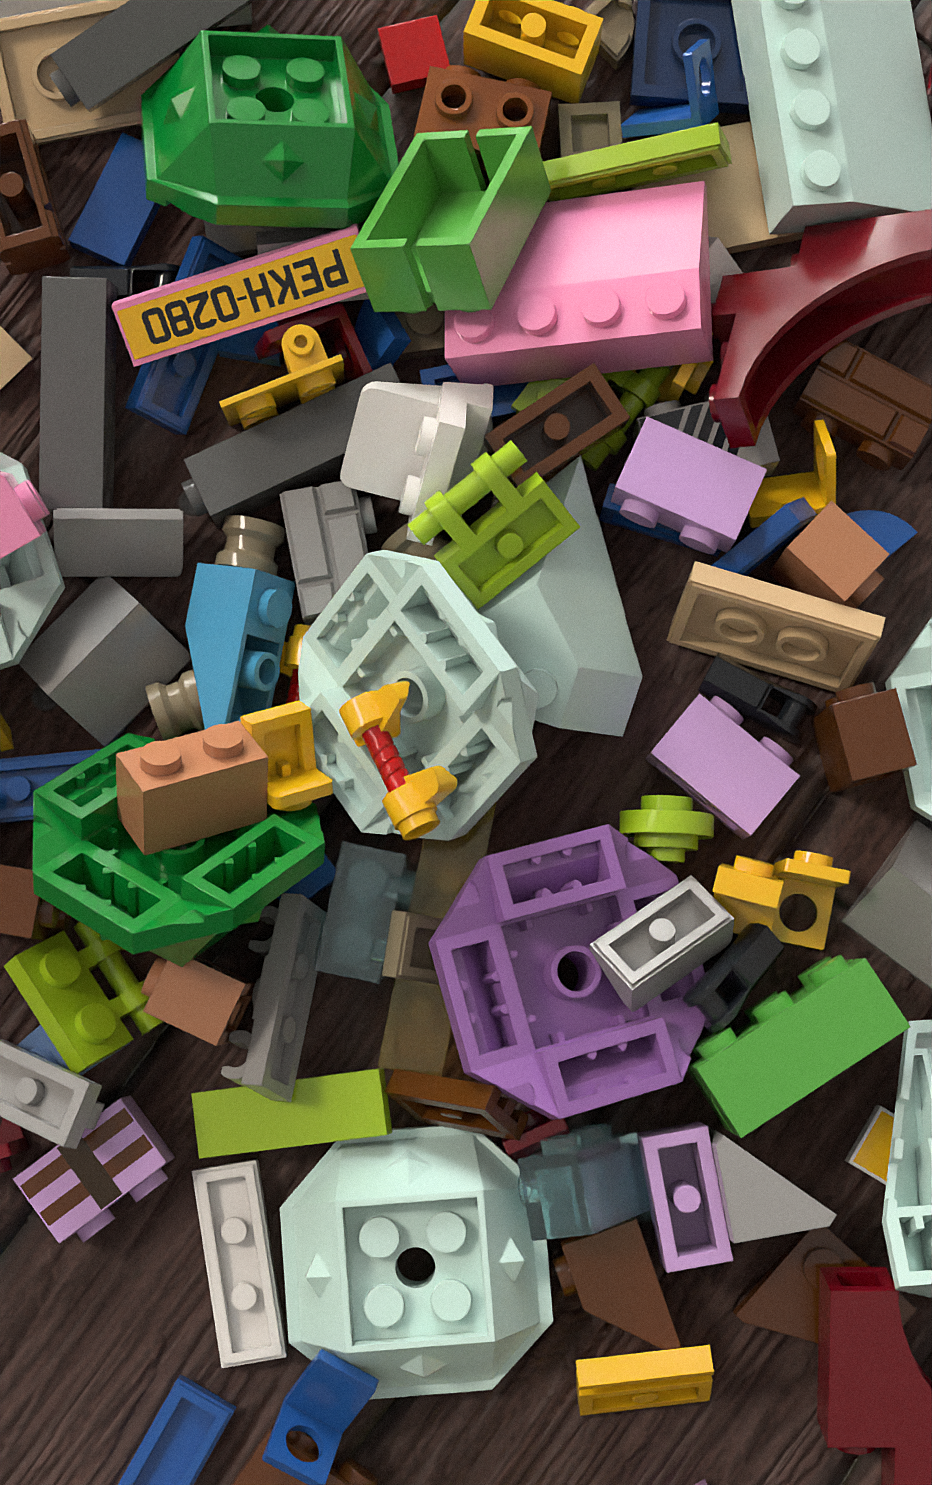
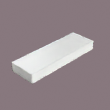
(240, 1263)

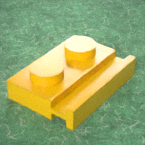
(644, 1380)

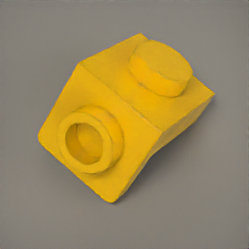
(288, 741)
(748, 892)

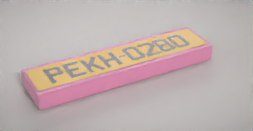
(239, 296)

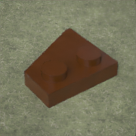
(789, 1291)

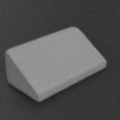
(118, 542)
(663, 942)

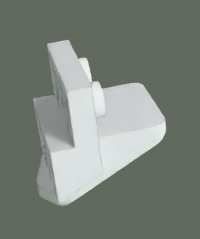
(416, 440)

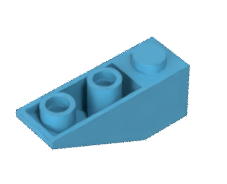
(236, 639)

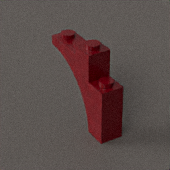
(792, 315)
(868, 1378)

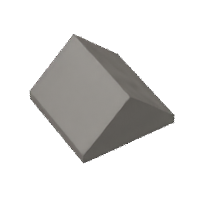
(103, 658)
(897, 905)
(758, 1199)

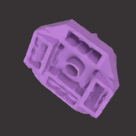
(503, 987)

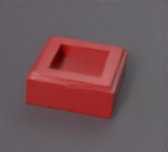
(411, 50)

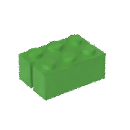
(440, 227)
(794, 1042)

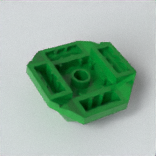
(267, 132)
(169, 899)

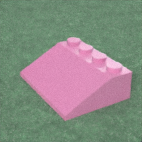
(597, 284)

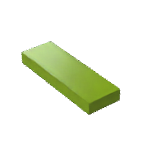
(638, 163)
(320, 1112)

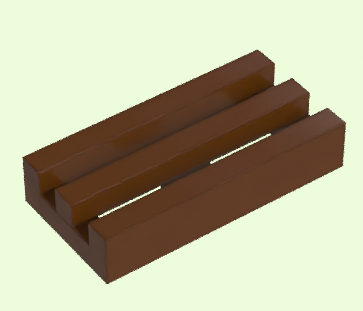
(456, 1104)

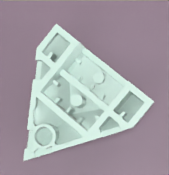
(570, 624)

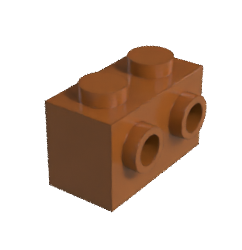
(464, 100)

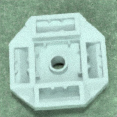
(464, 702)
(402, 1192)

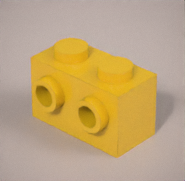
(534, 42)

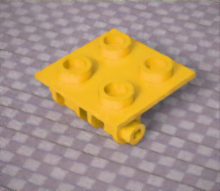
(308, 378)

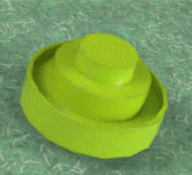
(666, 827)

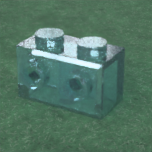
(359, 911)
(582, 1183)

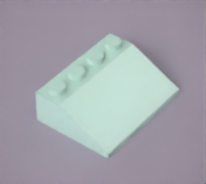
(835, 109)

